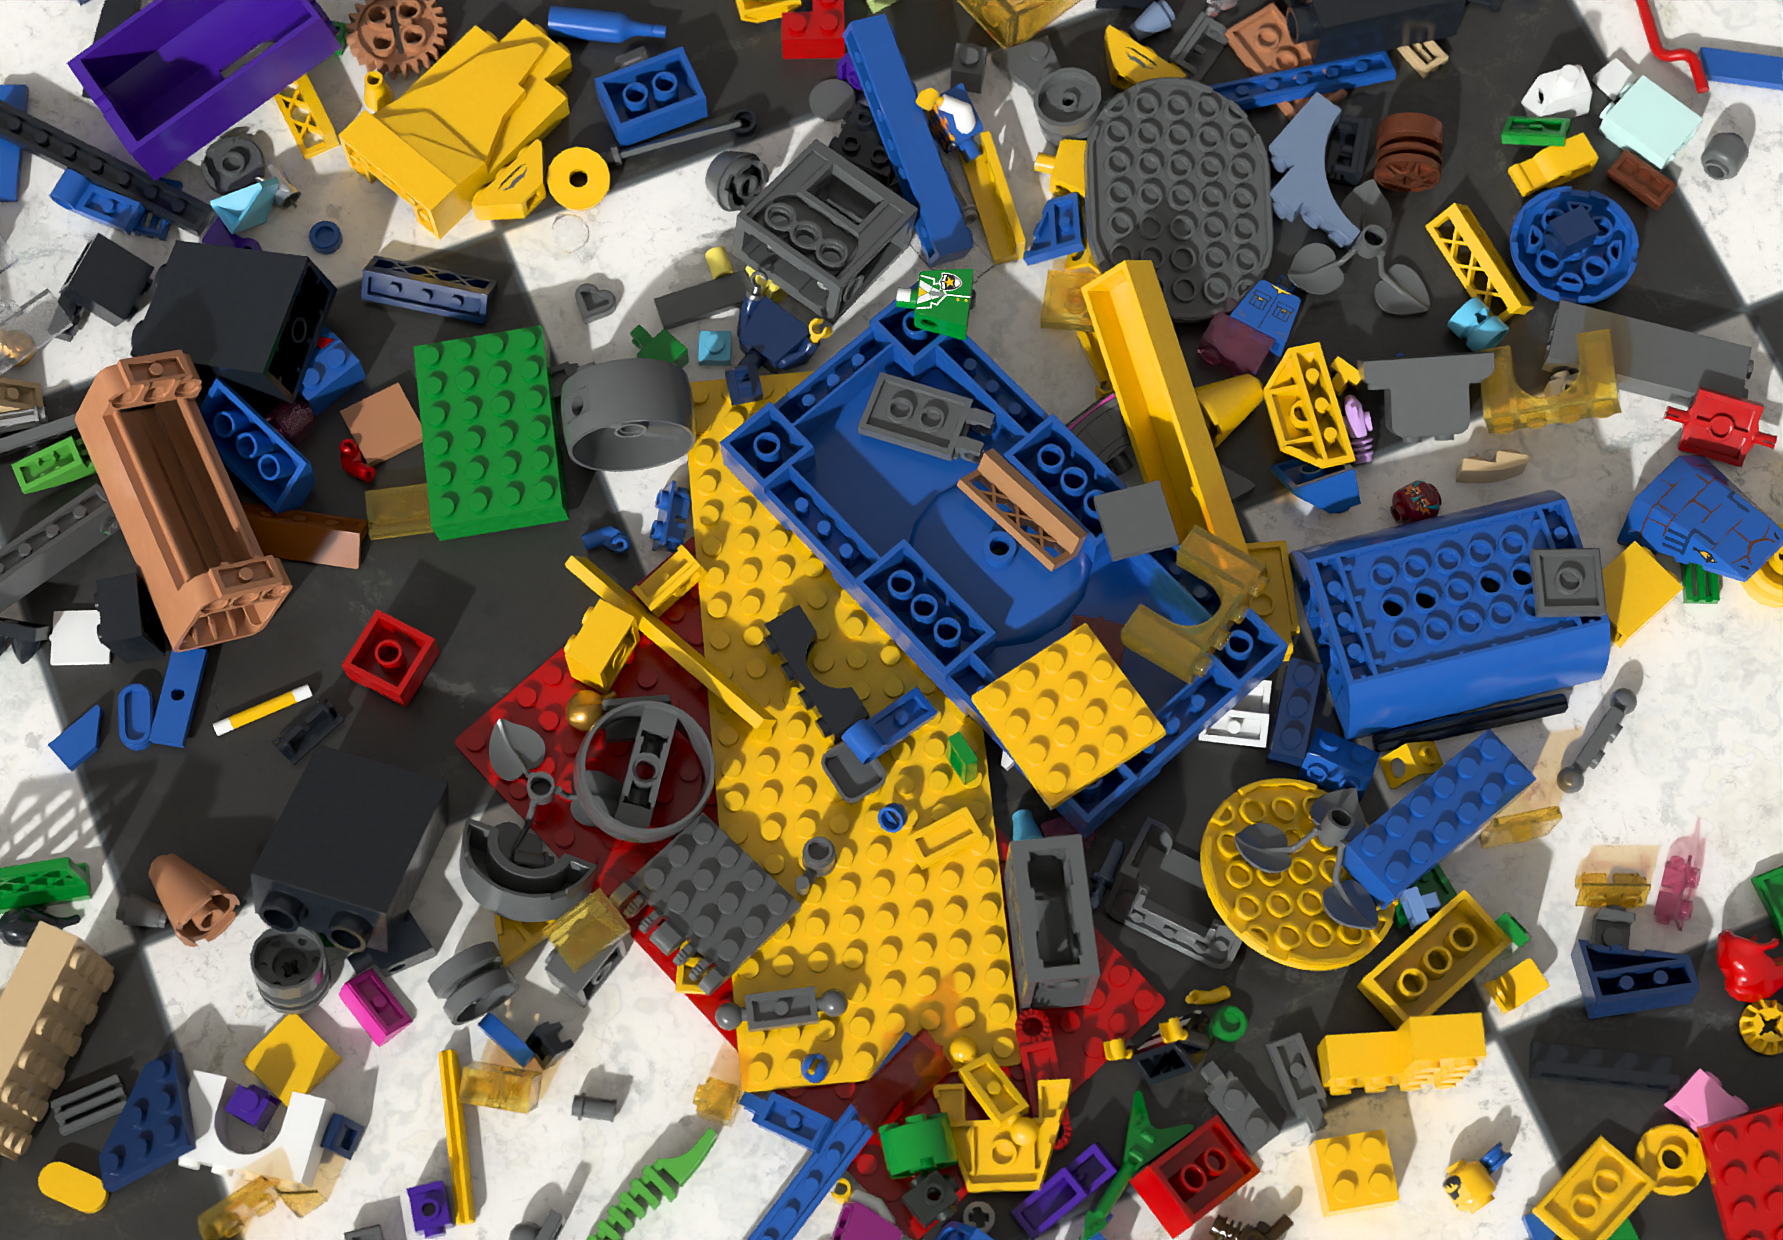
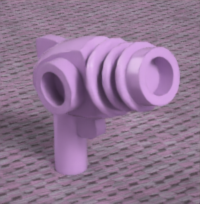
(1357, 425)

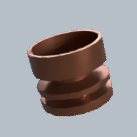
(1409, 152)

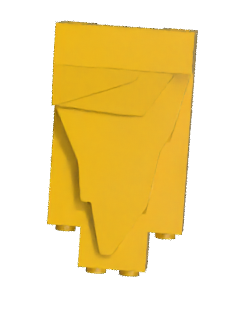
(462, 122)

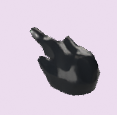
(20, 923)

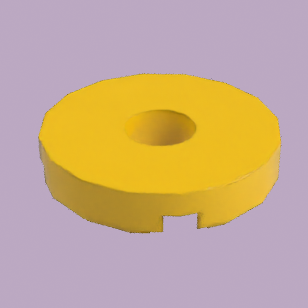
(577, 160)
(1688, 1149)

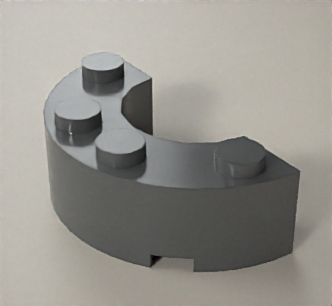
(516, 890)

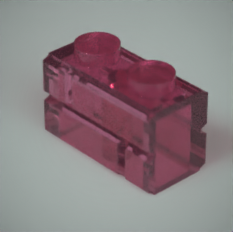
(1235, 345)

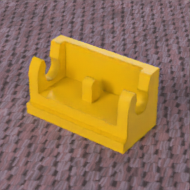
(670, 581)

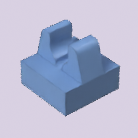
(1417, 906)

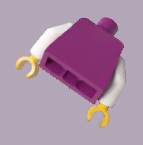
(863, 1217)

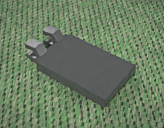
(925, 419)

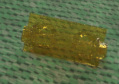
(1627, 890)

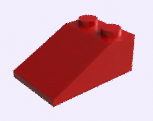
(1194, 1176)

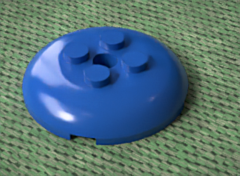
(1586, 275)

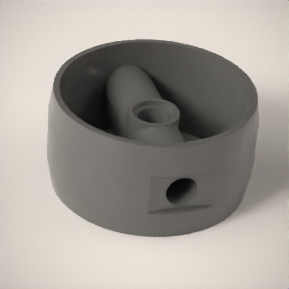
(628, 415)
(651, 749)

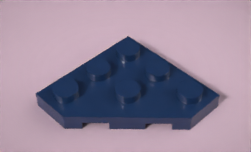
(152, 1125)

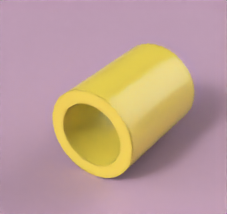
(718, 262)

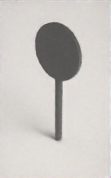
(832, 99)

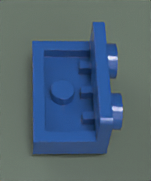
(1338, 763)

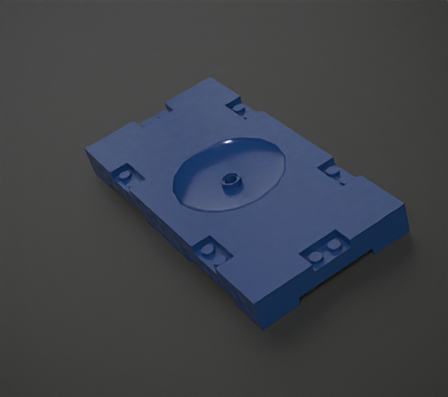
(922, 548)

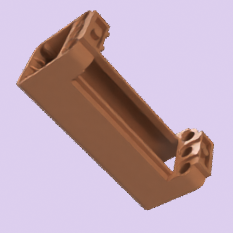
(178, 503)

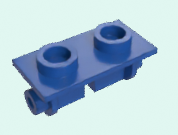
(671, 505)

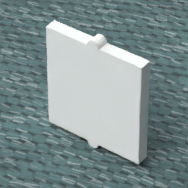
(76, 639)

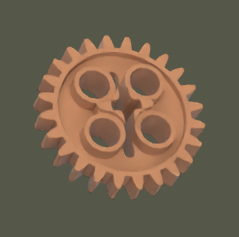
(368, 37)

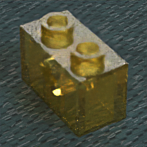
(500, 1087)

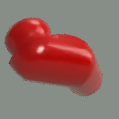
(353, 462)

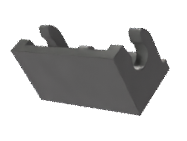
(1199, 47)

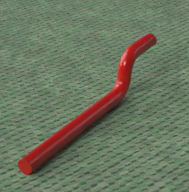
(1674, 54)

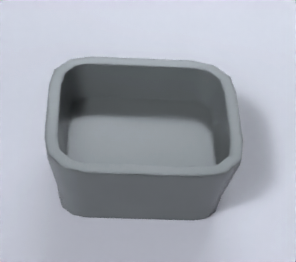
(850, 776)

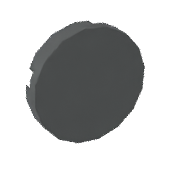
(232, 165)

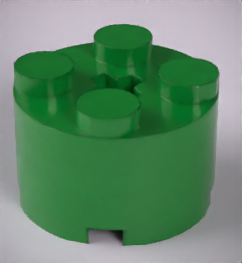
(918, 1145)

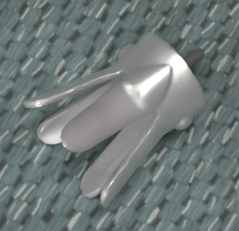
(286, 193)

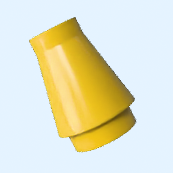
(377, 91)

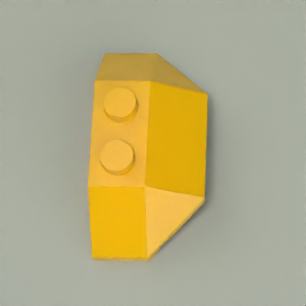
(1307, 409)

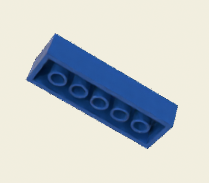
(1436, 818)

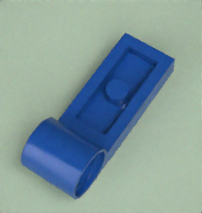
(96, 203)
(889, 726)

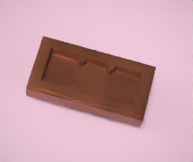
(1641, 180)

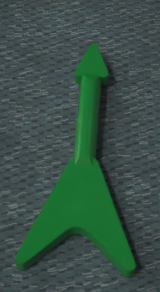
(1141, 1147)

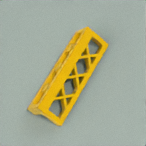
(316, 114)
(994, 203)
(1487, 256)

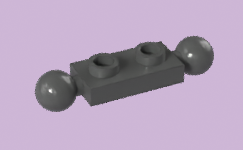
(1571, 778)
(781, 1009)

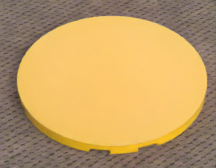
(1284, 910)

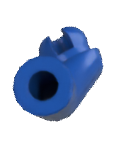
(607, 537)

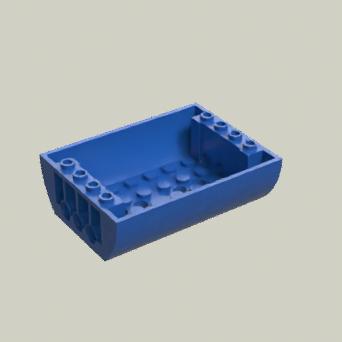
(1471, 643)

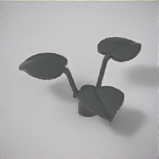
(1318, 272)
(518, 750)
(1336, 820)

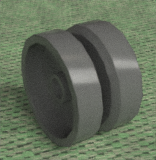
(1067, 104)
(473, 983)

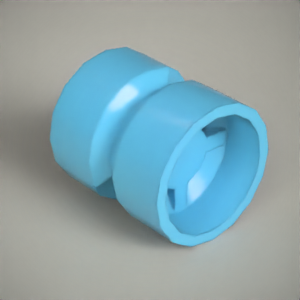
(1477, 326)

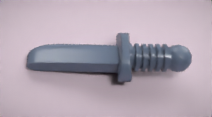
(1104, 878)

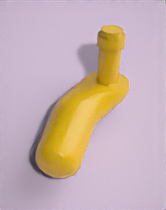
(1213, 996)

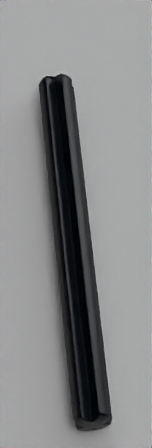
(1470, 722)

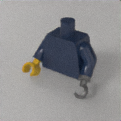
(773, 335)

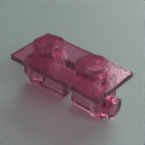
(1682, 879)

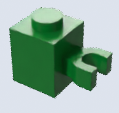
(661, 347)

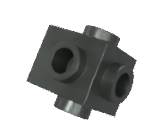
(926, 1210)

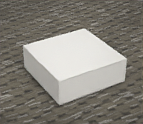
(1614, 78)

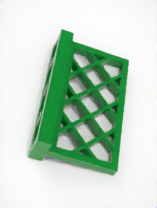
(44, 883)

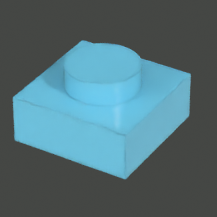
(715, 348)

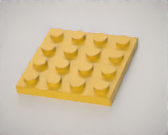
(1068, 716)

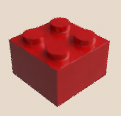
(391, 658)

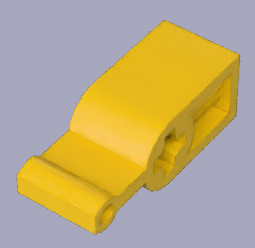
(1554, 165)

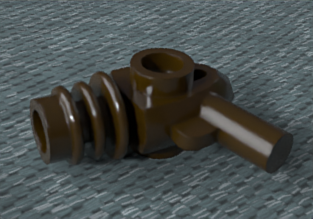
(1260, 1232)

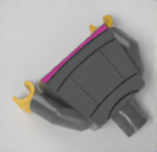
(1104, 430)

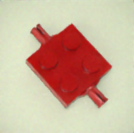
(1720, 426)

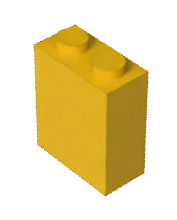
(1636, 591)

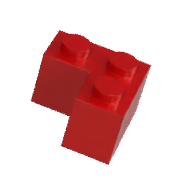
(814, 33)

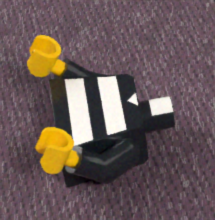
(1171, 1050)

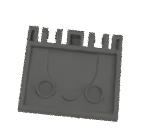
(710, 899)

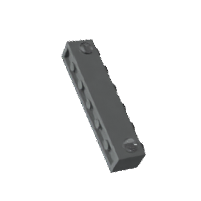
(55, 544)

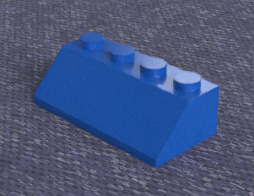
(256, 450)

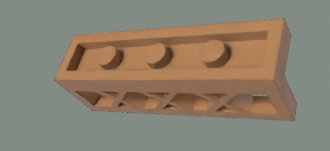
(1028, 508)

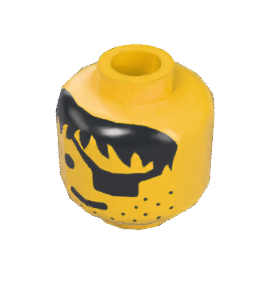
(1469, 1185)

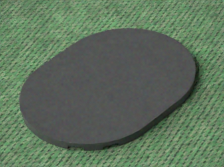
(1184, 185)

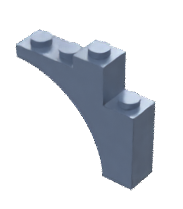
(1304, 188)

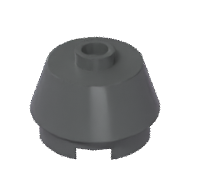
(735, 179)

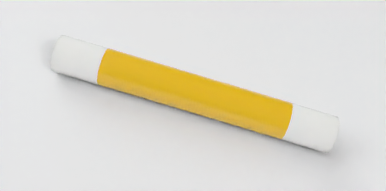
(262, 709)

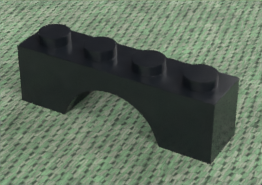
(793, 639)

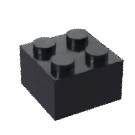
(128, 619)

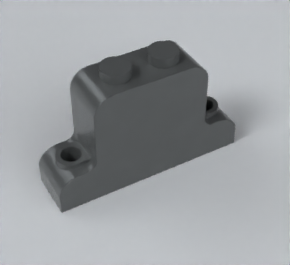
(1427, 391)

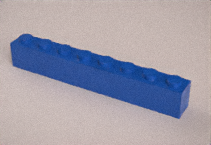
(908, 139)

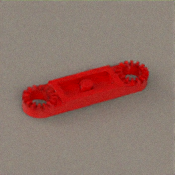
(1040, 1063)

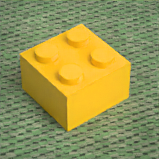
(601, 646)
(1353, 1173)

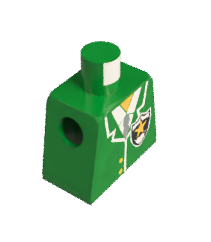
(940, 301)

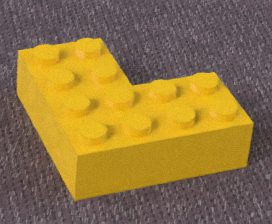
(1420, 1052)

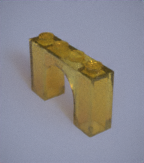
(1591, 395)
(1188, 649)

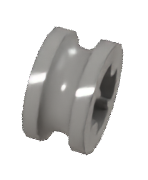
(985, 1210)

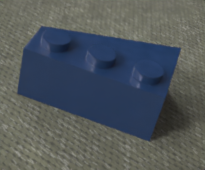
(1631, 980)

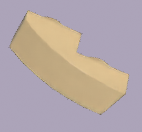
(1503, 466)

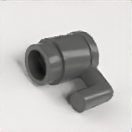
(818, 861)

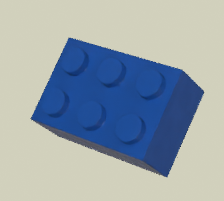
(651, 97)

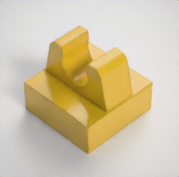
(1344, 376)

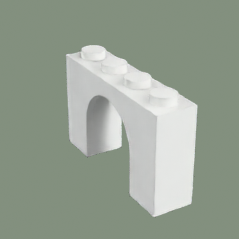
(289, 1159)

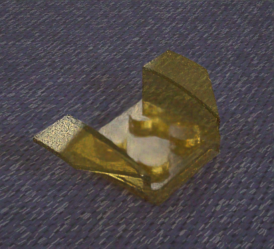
(254, 1199)

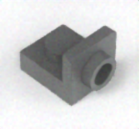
(1612, 926)

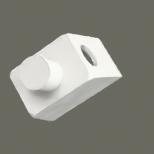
(1559, 94)

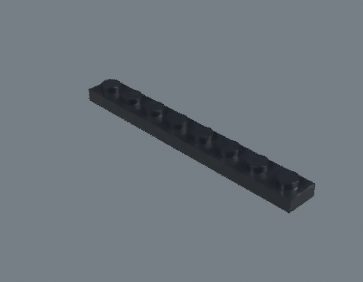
(103, 169)

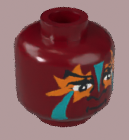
(1415, 502)

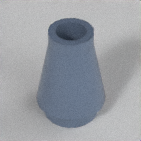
(1154, 19)

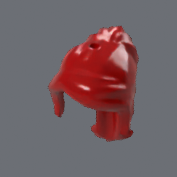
(1746, 968)

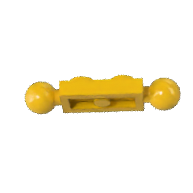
(993, 1091)

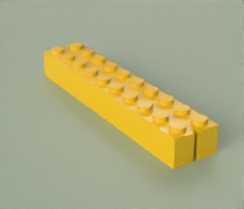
(1159, 399)

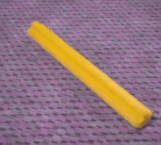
(456, 1138)

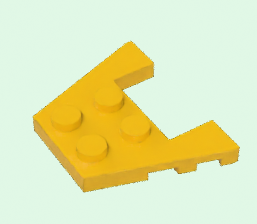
(989, 1155)

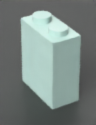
(1649, 123)

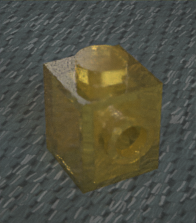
(717, 1101)

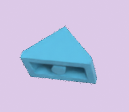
(246, 206)

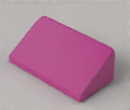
(374, 1007)

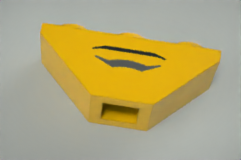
(1133, 63)
(515, 188)

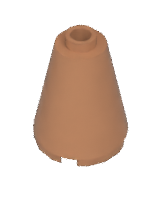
(192, 899)

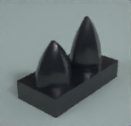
(24, 637)

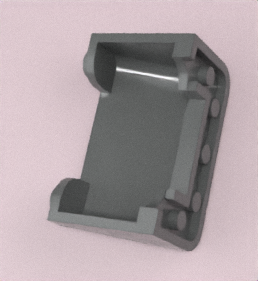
(1168, 901)

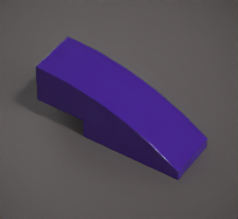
(1066, 1190)

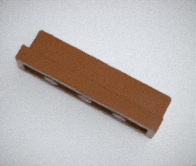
(307, 535)

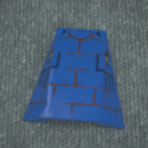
(1702, 520)

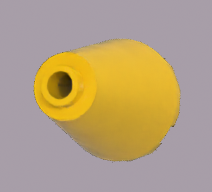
(1228, 404)

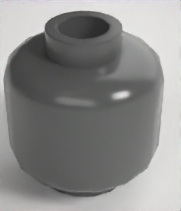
(1724, 156)

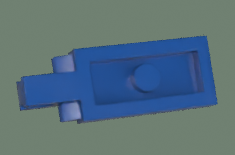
(789, 1120)

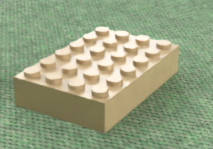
(41, 1026)

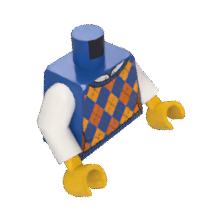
(952, 120)

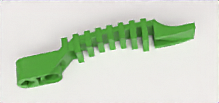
(678, 1168)

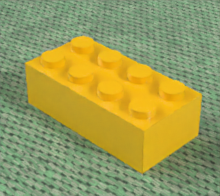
(1435, 961)

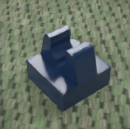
(743, 385)
(342, 1136)

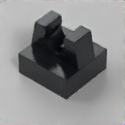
(547, 1045)

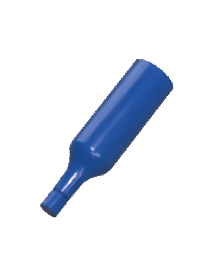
(598, 25)

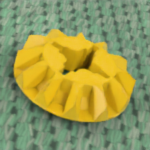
(1752, 1024)

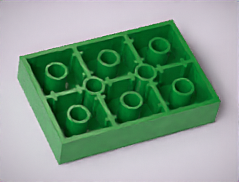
(490, 433)

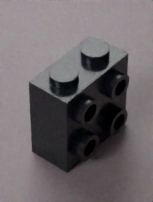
(862, 144)
(108, 280)

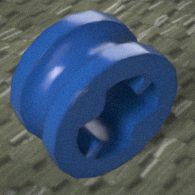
(1495, 1158)

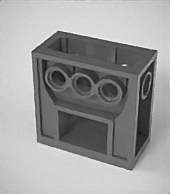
(819, 240)
(1051, 922)

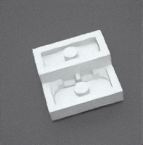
(1245, 722)

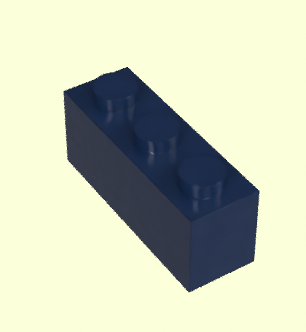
(1294, 713)

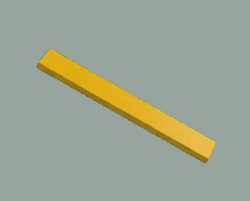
(672, 643)

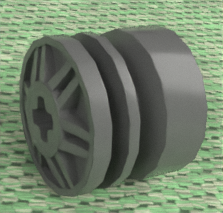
(285, 955)

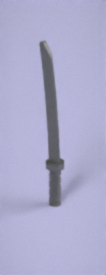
(616, 156)

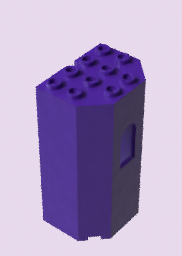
(163, 69)

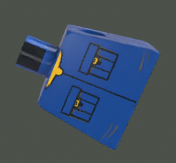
(1270, 310)

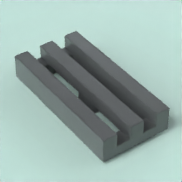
(60, 1103)

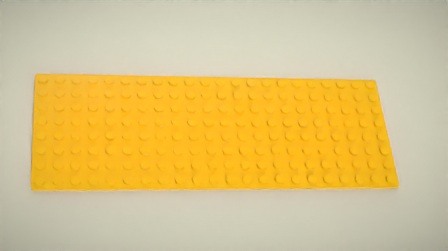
(891, 936)

